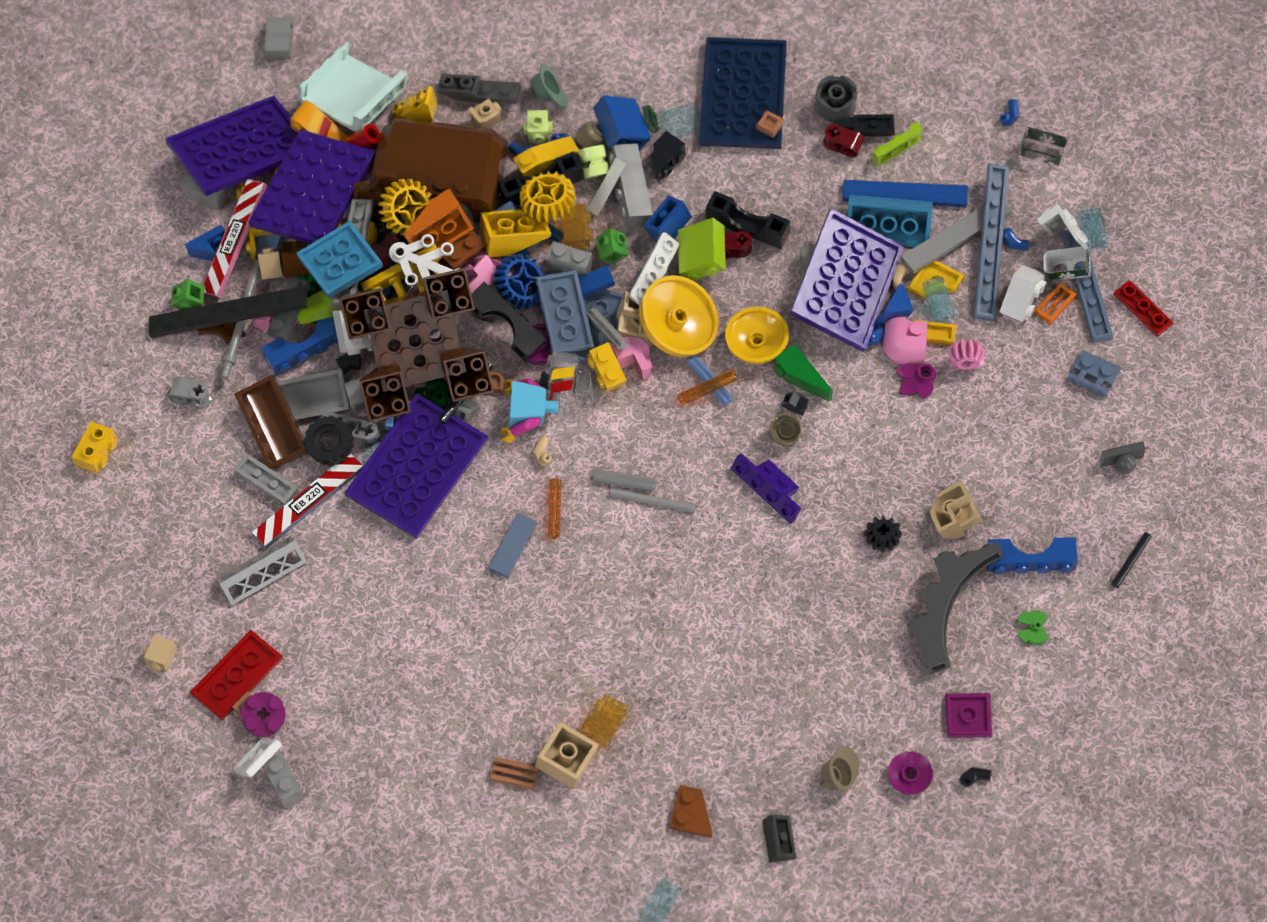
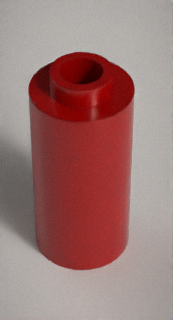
(364, 137)

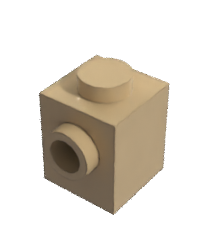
(270, 263)
(159, 653)

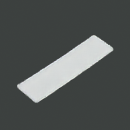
(606, 186)

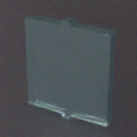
(681, 121)

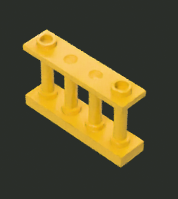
(394, 276)

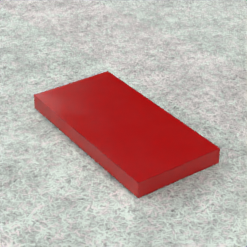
(236, 674)

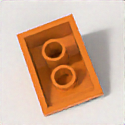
(441, 219)

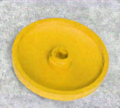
(678, 316)

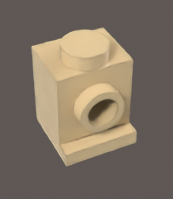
(485, 114)

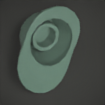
(547, 87)

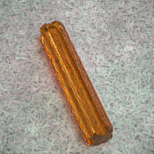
(707, 387)
(554, 508)

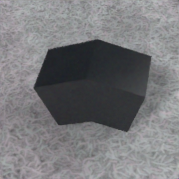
(349, 362)
(795, 403)

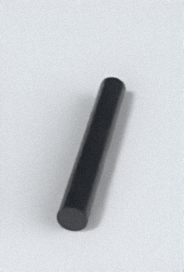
(1131, 560)

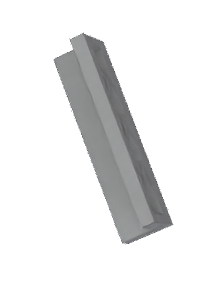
(257, 563)

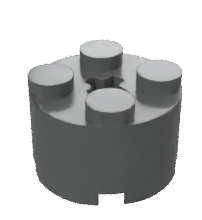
(836, 98)

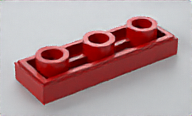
(1150, 316)

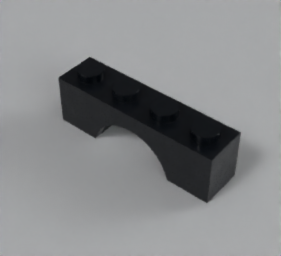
(567, 164)
(767, 229)
(525, 337)

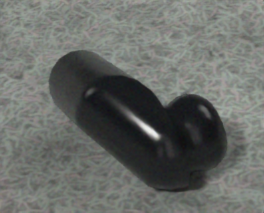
(973, 774)

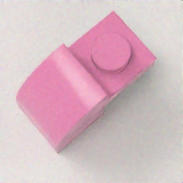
(635, 352)

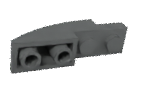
(474, 90)

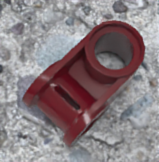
(844, 141)
(733, 245)

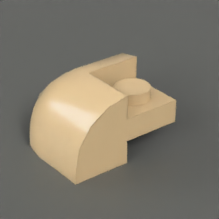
(629, 321)
(954, 511)

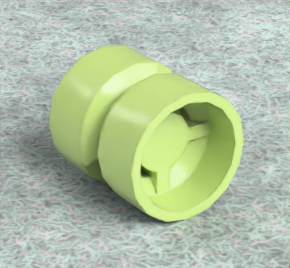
(593, 161)

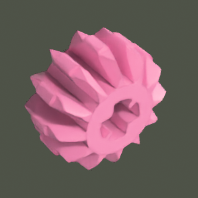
(966, 354)

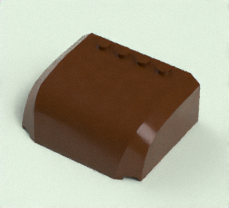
(444, 158)

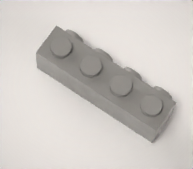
(631, 186)

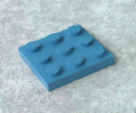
(339, 259)

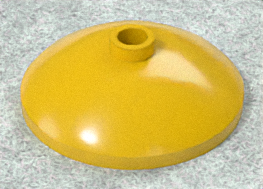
(754, 325)

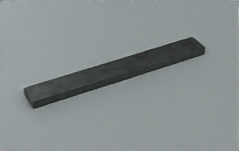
(228, 312)

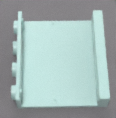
(350, 89)

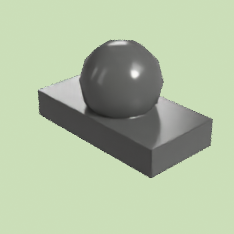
(1123, 457)

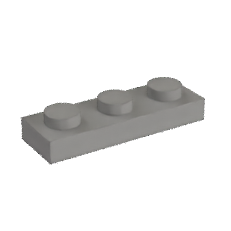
(265, 479)

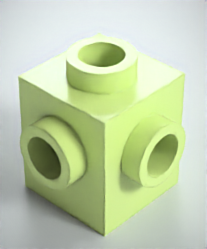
(538, 126)

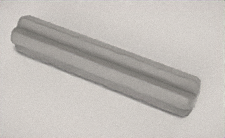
(607, 329)
(624, 480)

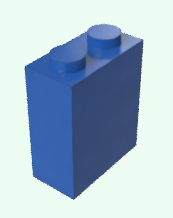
(621, 121)

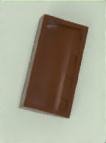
(271, 422)

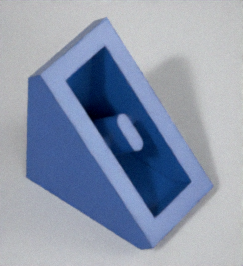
(897, 305)

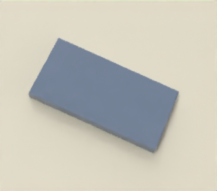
(607, 304)
(564, 312)

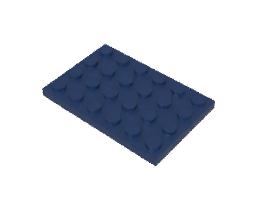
(738, 87)

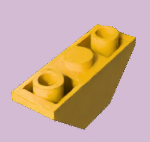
(417, 107)

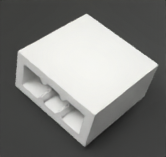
(350, 346)

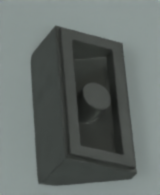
(779, 838)

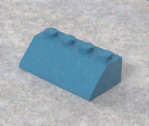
(897, 219)

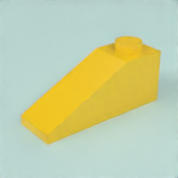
(542, 156)

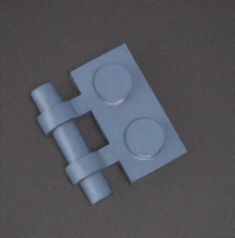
(1095, 368)

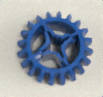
(516, 286)

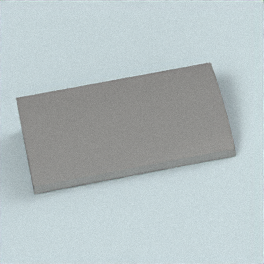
(316, 394)

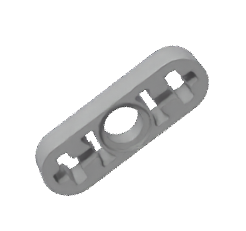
(358, 435)

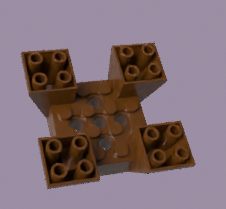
(433, 309)

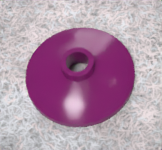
(910, 763)

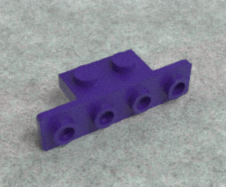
(770, 485)

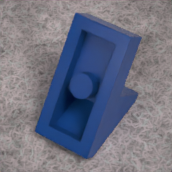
(202, 245)

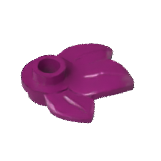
(914, 381)

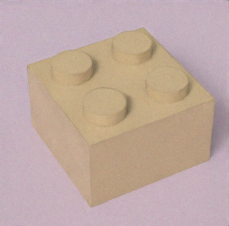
(566, 755)

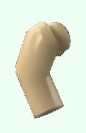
(900, 271)
(540, 453)

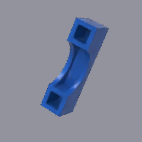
(284, 355)
(1059, 556)

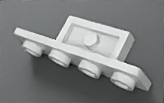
(655, 266)

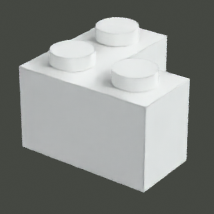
(1022, 290)

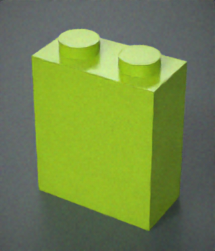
(701, 249)

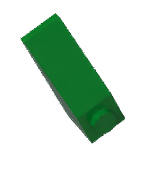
(799, 372)

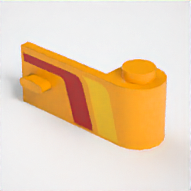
(313, 120)

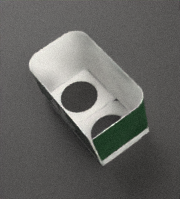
(1064, 256)

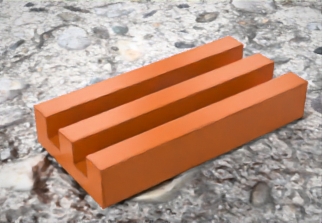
(1044, 316)

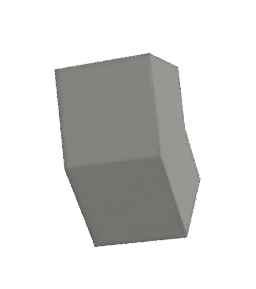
(466, 410)

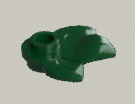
(436, 392)

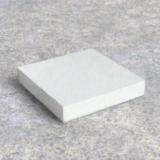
(257, 756)

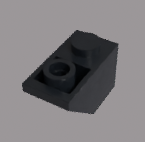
(667, 152)

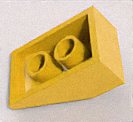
(510, 231)

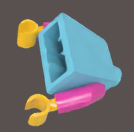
(527, 407)

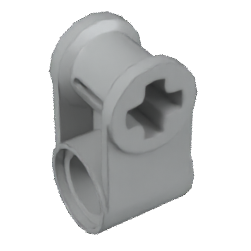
(190, 393)

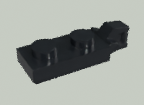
(870, 124)

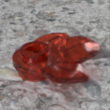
(382, 251)

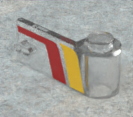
(561, 381)

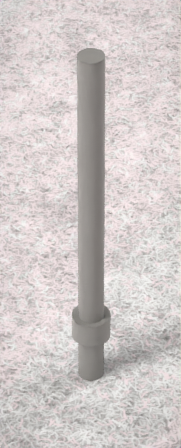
(230, 357)

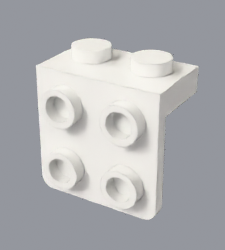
(1057, 219)

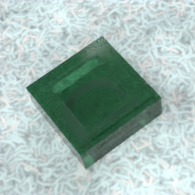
(650, 118)

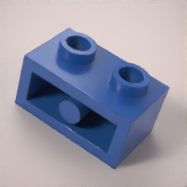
(668, 218)

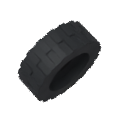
(324, 425)

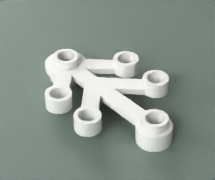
(423, 262)

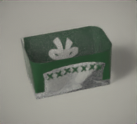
(1043, 138)

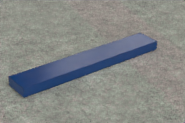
(937, 193)

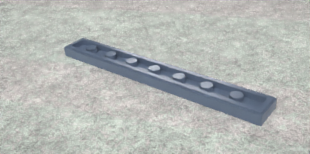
(991, 242)

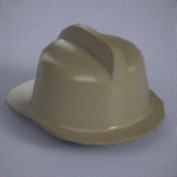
(840, 770)

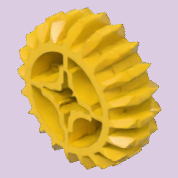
(401, 190)
(547, 196)

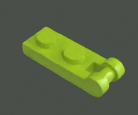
(897, 145)

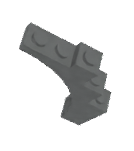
(940, 597)

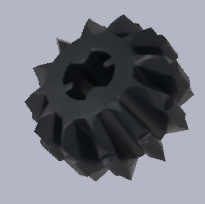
(891, 535)

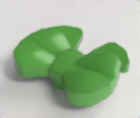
(1035, 634)

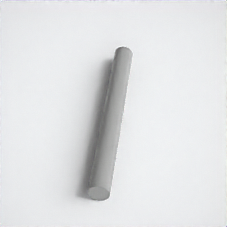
(652, 500)

